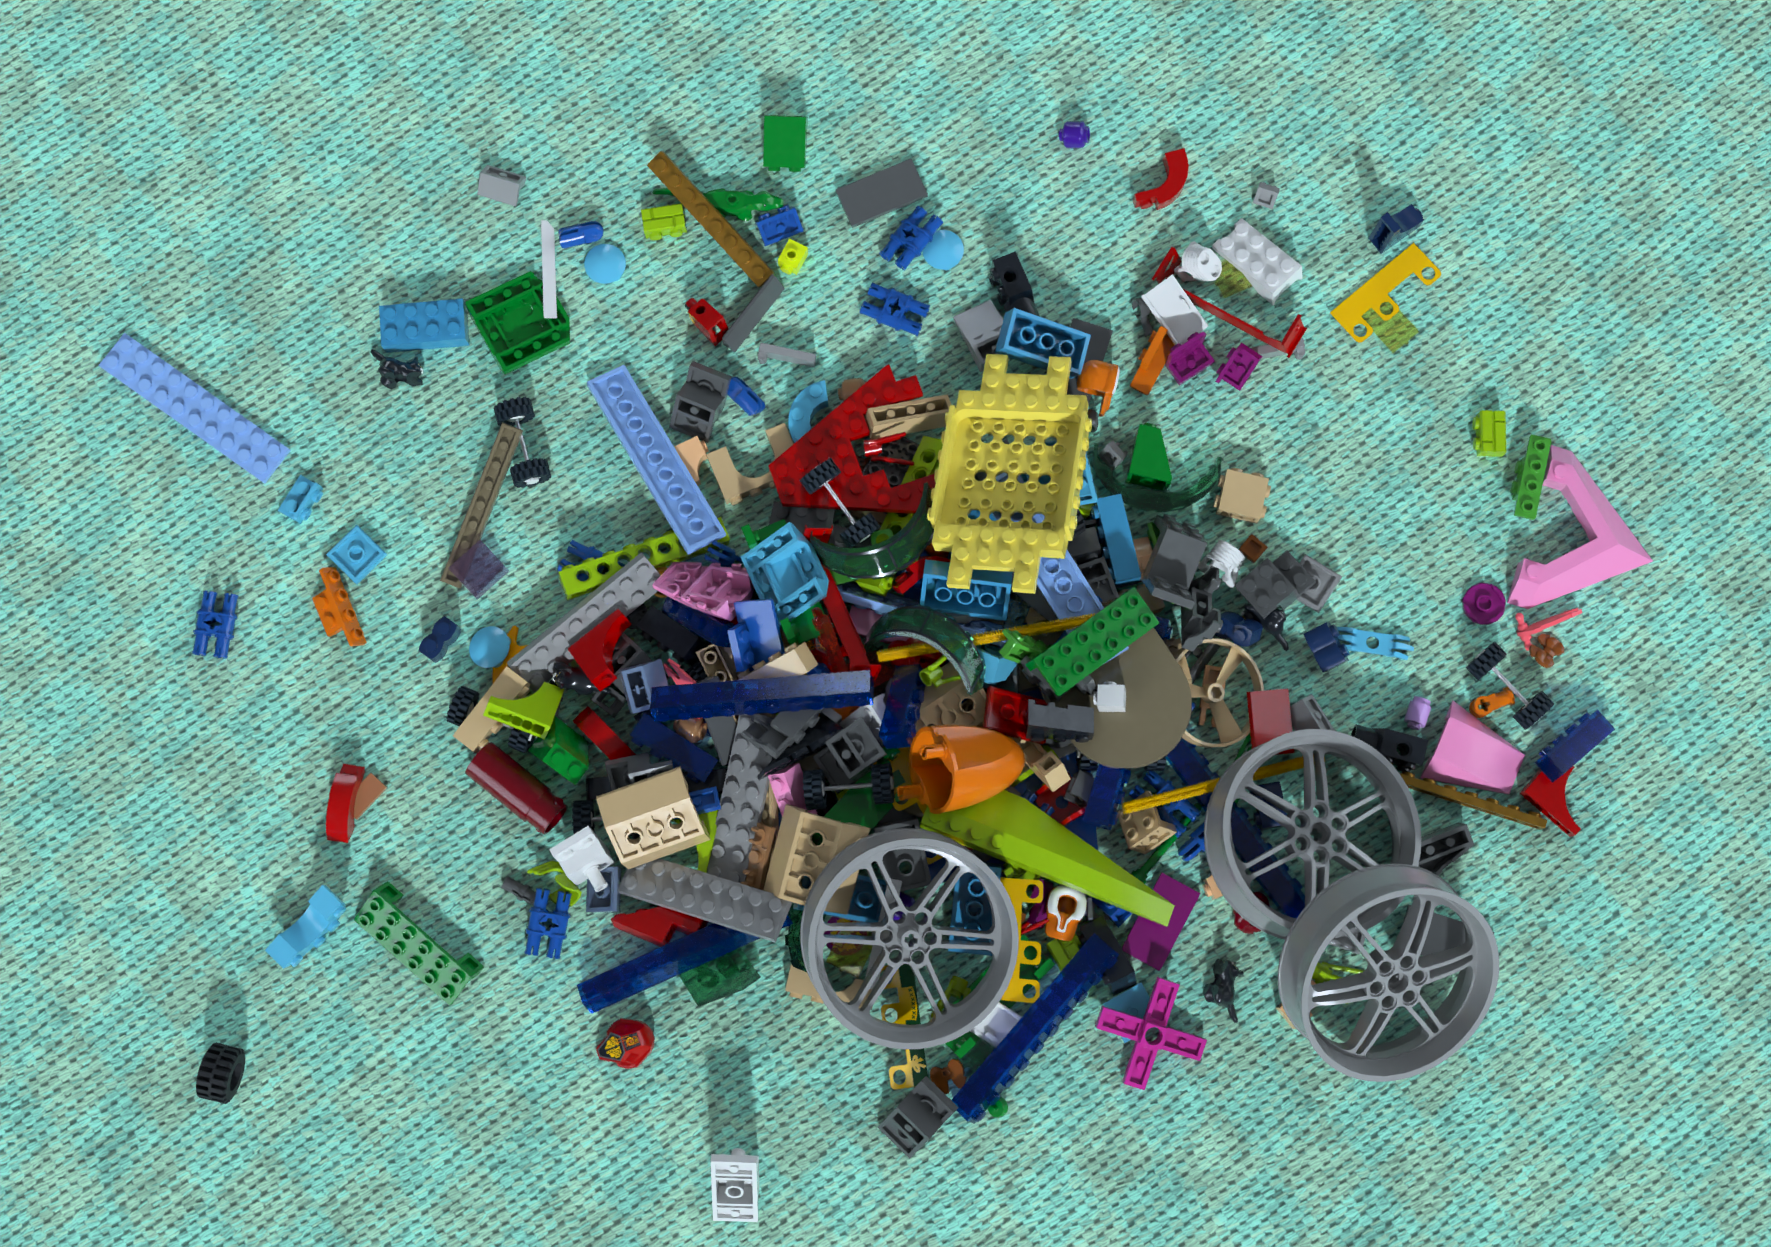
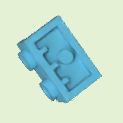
(301, 499)

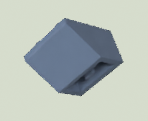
(638, 682)

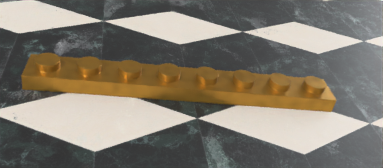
(710, 218)
(1471, 800)

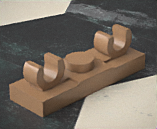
(759, 856)

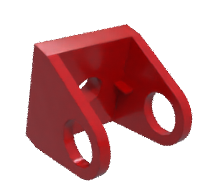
(1065, 815)

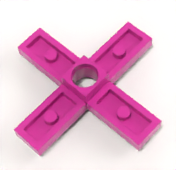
(1135, 1028)

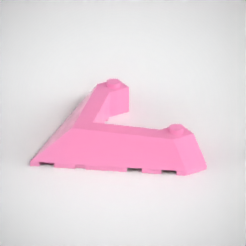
(1611, 544)

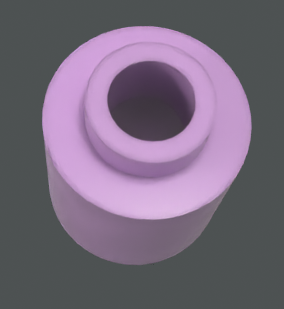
(1417, 713)

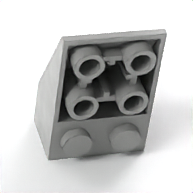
(980, 330)

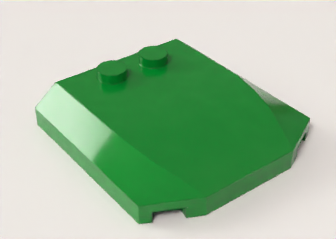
(511, 325)

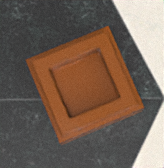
(1252, 548)

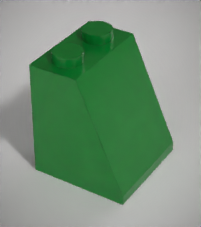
(785, 142)
(1149, 459)
(563, 751)

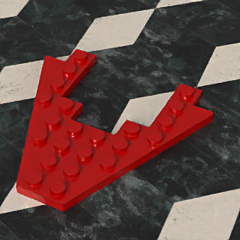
(833, 440)

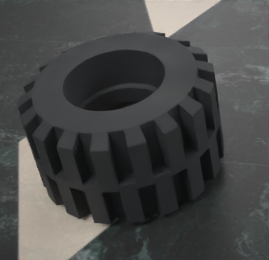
(220, 1073)

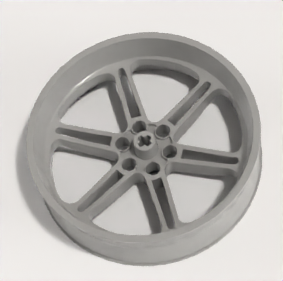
(1388, 786)
(1391, 976)
(955, 1018)

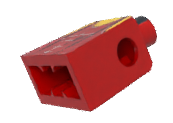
(705, 318)

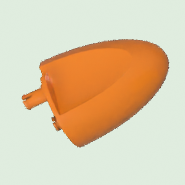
(960, 766)

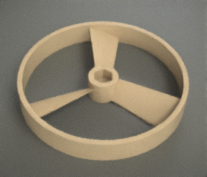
(1213, 693)

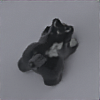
(394, 371)
(1272, 623)
(573, 679)
(1222, 989)

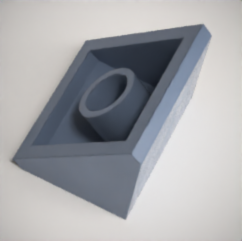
(607, 899)

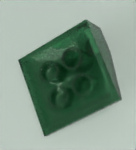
(720, 977)

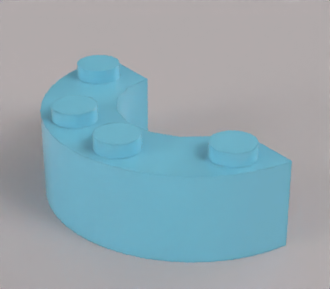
(805, 407)
(309, 929)

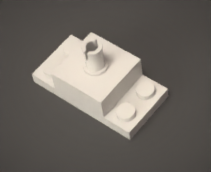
(583, 858)
(735, 1186)

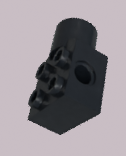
(1012, 284)
(1387, 743)

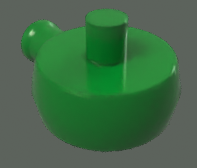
(999, 1109)

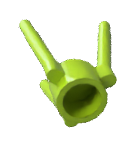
(933, 674)
(1323, 973)
(956, 988)

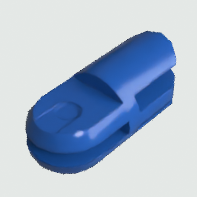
(580, 234)
(745, 397)
(726, 557)
(1196, 841)

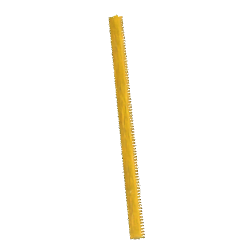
(987, 638)
(1205, 787)

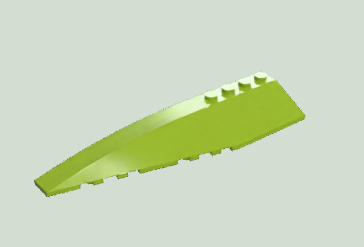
(1034, 841)

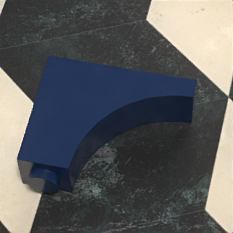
(1395, 227)

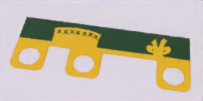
(907, 1014)

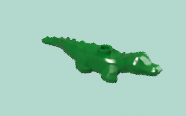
(736, 202)

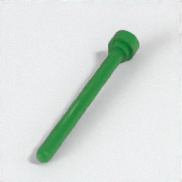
(1141, 874)

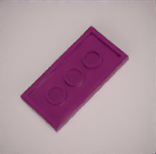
(1152, 941)

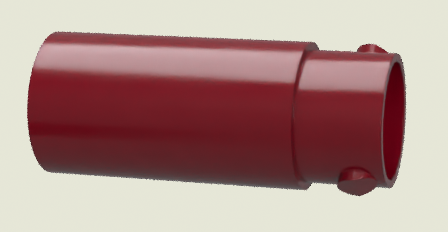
(516, 788)

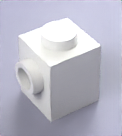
(1110, 697)

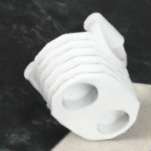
(1200, 263)
(1226, 558)

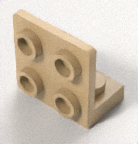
(1144, 828)

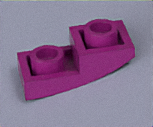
(1038, 911)

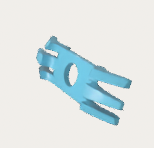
(1385, 646)

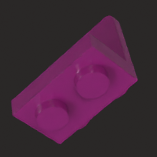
(1189, 358)

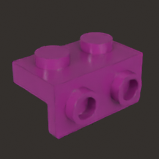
(1239, 366)

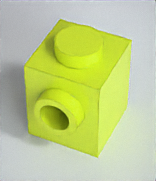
(792, 257)

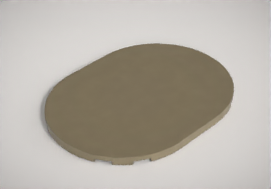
(1155, 705)

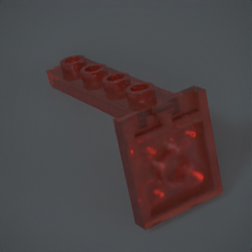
(834, 655)

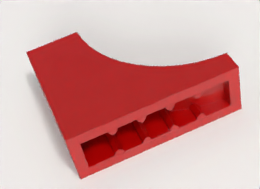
(596, 648)
(1550, 800)

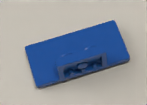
(756, 634)

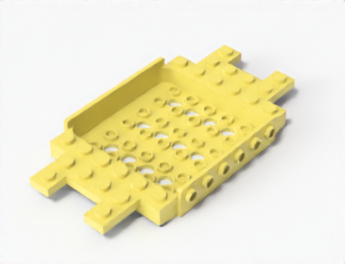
(1021, 408)

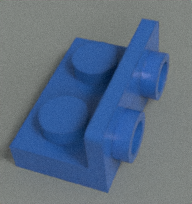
(778, 225)

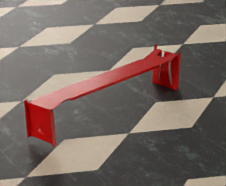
(1289, 341)
(840, 615)

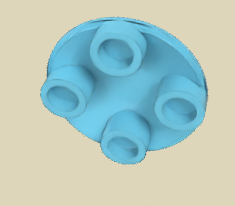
(944, 250)
(605, 263)
(489, 647)

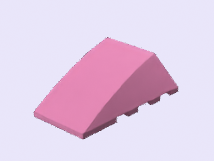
(706, 588)
(1473, 755)

